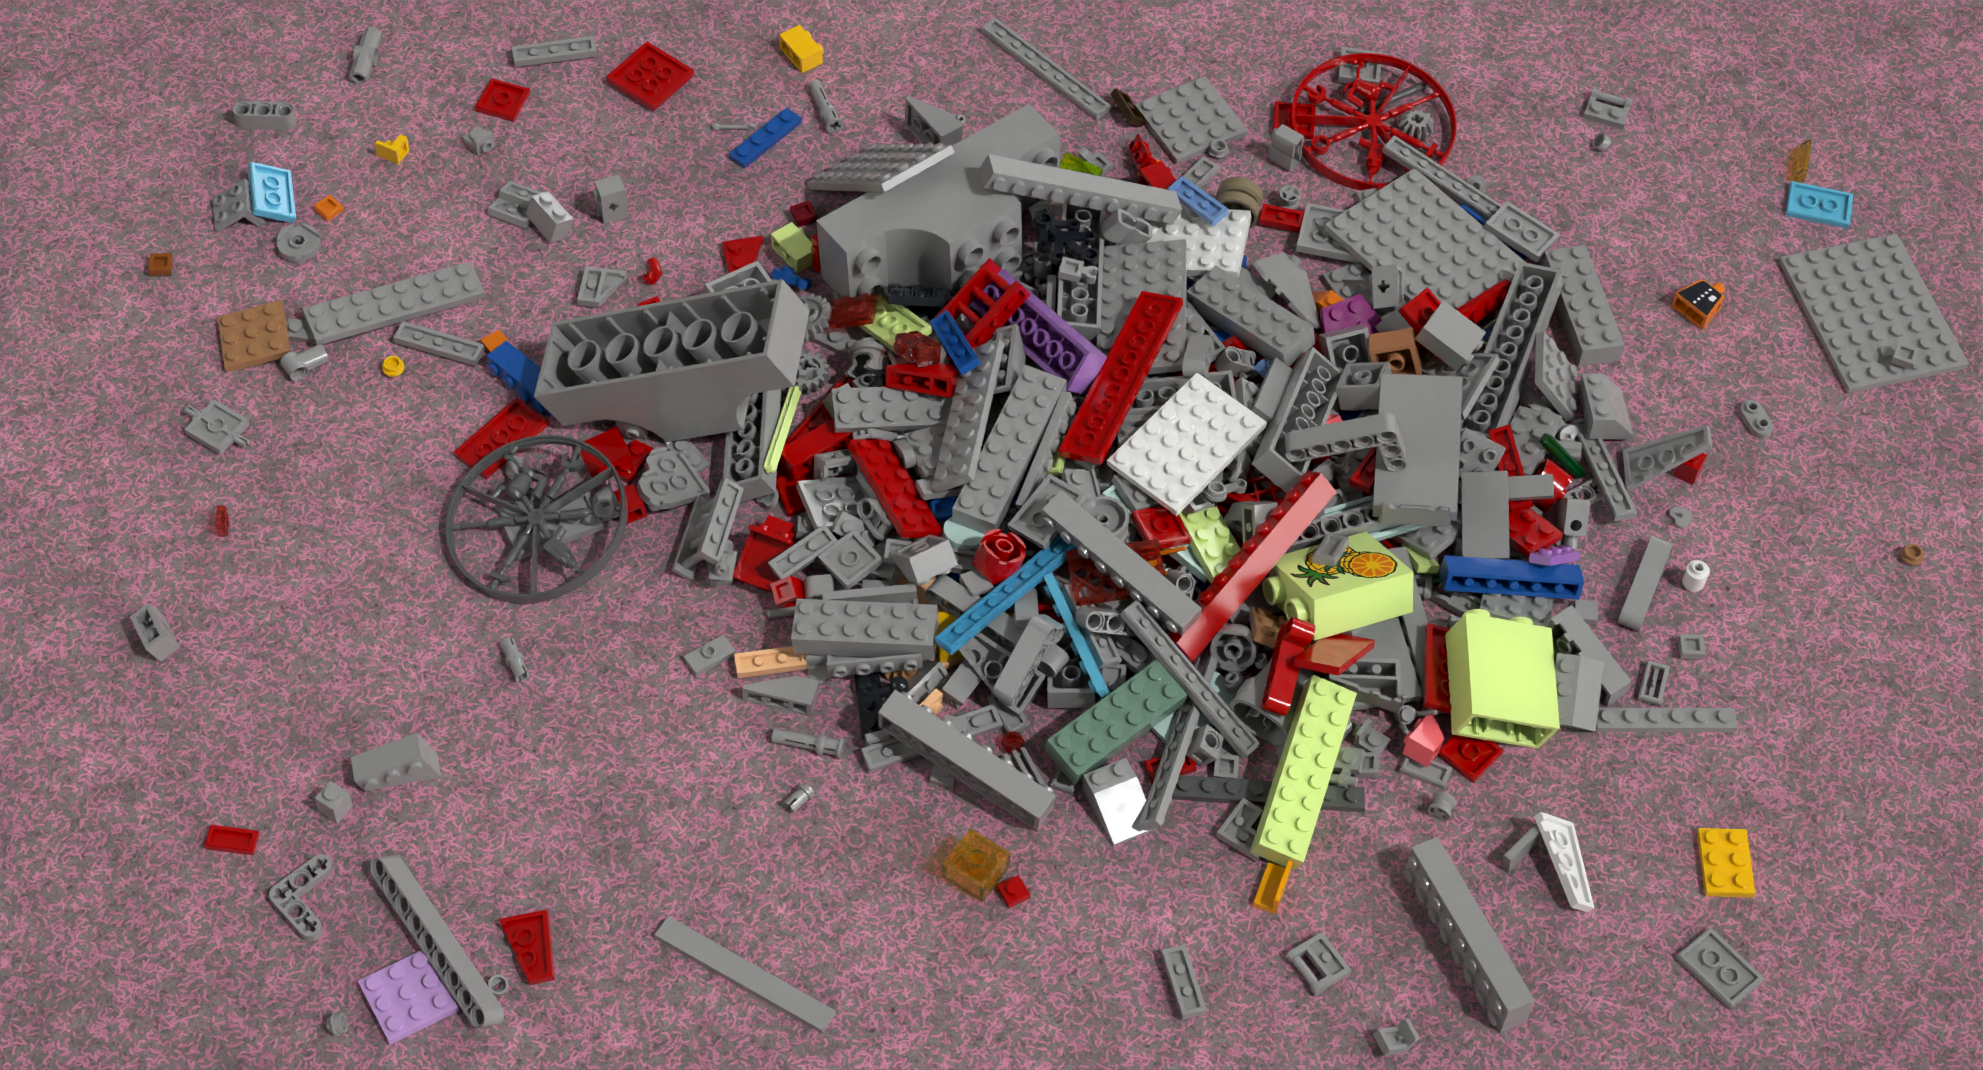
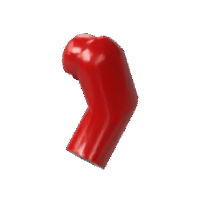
(654, 273)

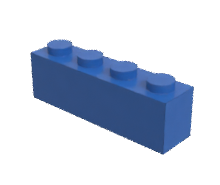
(516, 372)

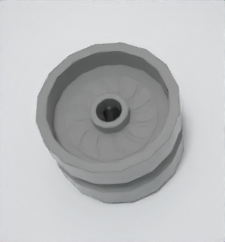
(1110, 514)

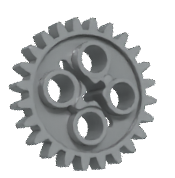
(818, 315)

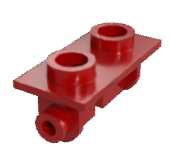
(1140, 153)

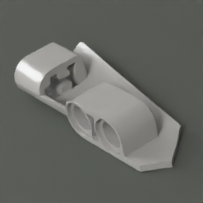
(813, 589)

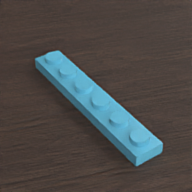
(1079, 644)

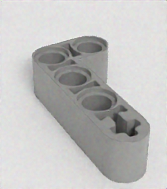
(1026, 657)

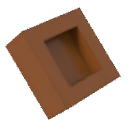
(160, 264)

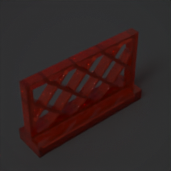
(1148, 550)

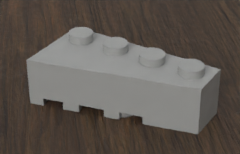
(1575, 637)

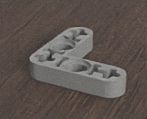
(293, 899)

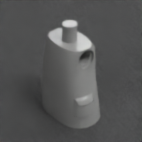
(1261, 723)

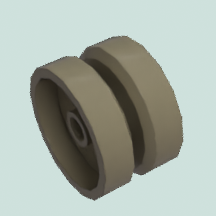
(1241, 194)

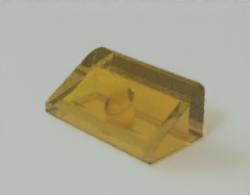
(1799, 162)

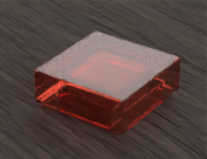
(222, 521)

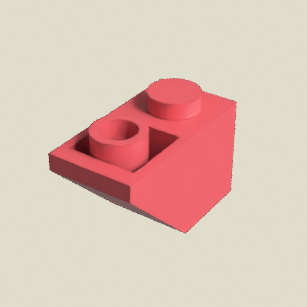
(1424, 742)

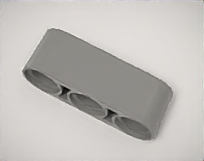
(264, 115)
(1198, 355)

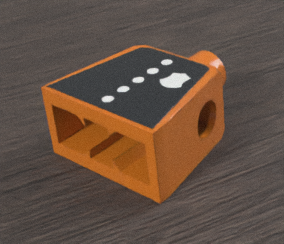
(1699, 301)

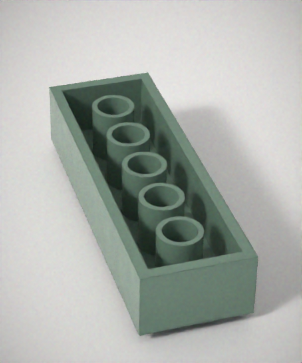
(1115, 722)

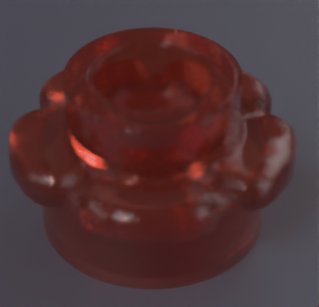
(1012, 737)

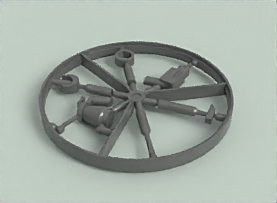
(517, 490)

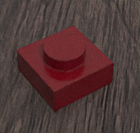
(803, 213)

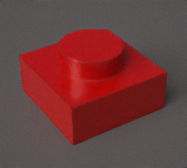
(1013, 891)

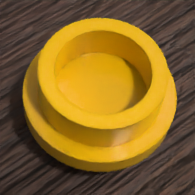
(393, 366)

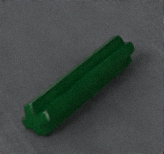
(1562, 455)

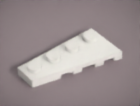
(1567, 859)

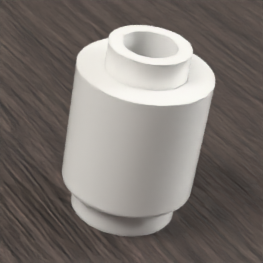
(1695, 576)

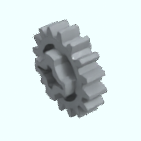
(811, 371)

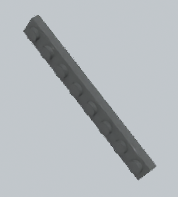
(1257, 791)

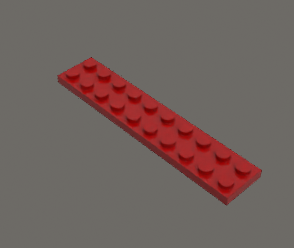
(1120, 378)

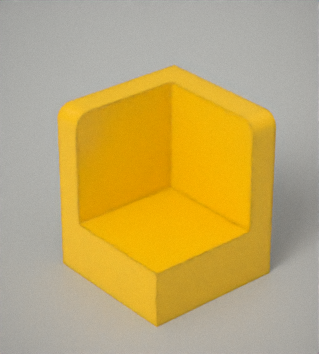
(393, 151)

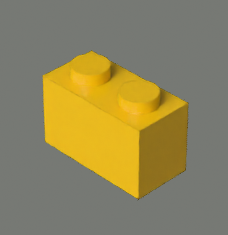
(801, 48)

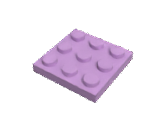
(407, 997)

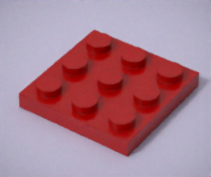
(650, 76)

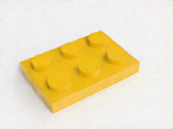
(1726, 862)

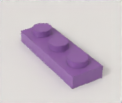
(1554, 555)

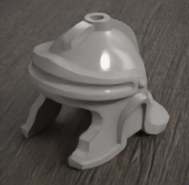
(867, 356)

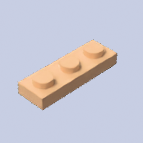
(768, 662)

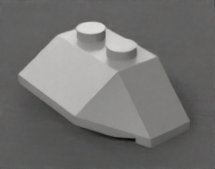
(1012, 358)

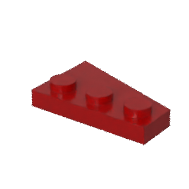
(532, 944)

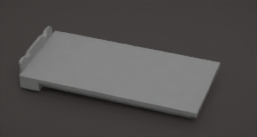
(1430, 427)

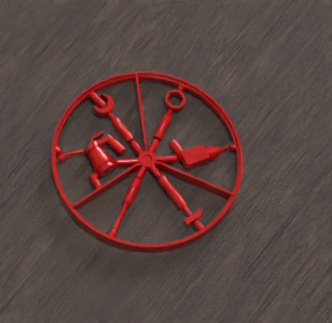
(1370, 92)

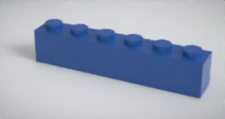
(1511, 577)

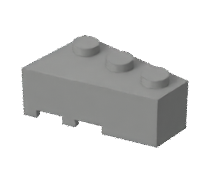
(1374, 681)

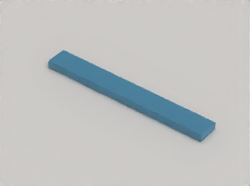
(1003, 596)

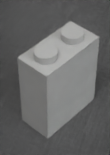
(1451, 336)

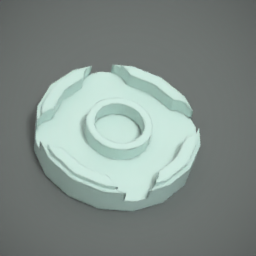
(960, 536)

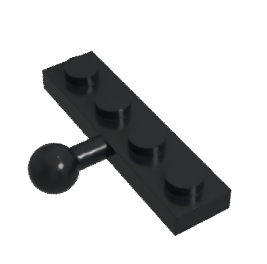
(870, 698)

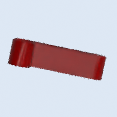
(1282, 675)

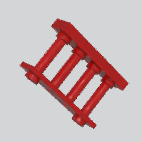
(999, 311)

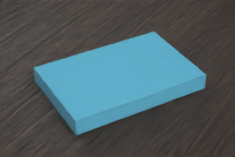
(271, 192)
(1819, 204)

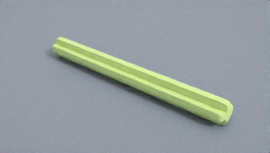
(782, 429)

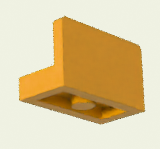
(1272, 887)

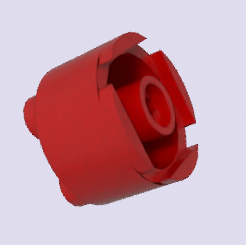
(1561, 480)
(999, 555)

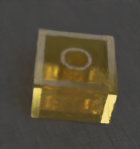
(976, 865)

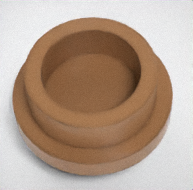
(1912, 554)

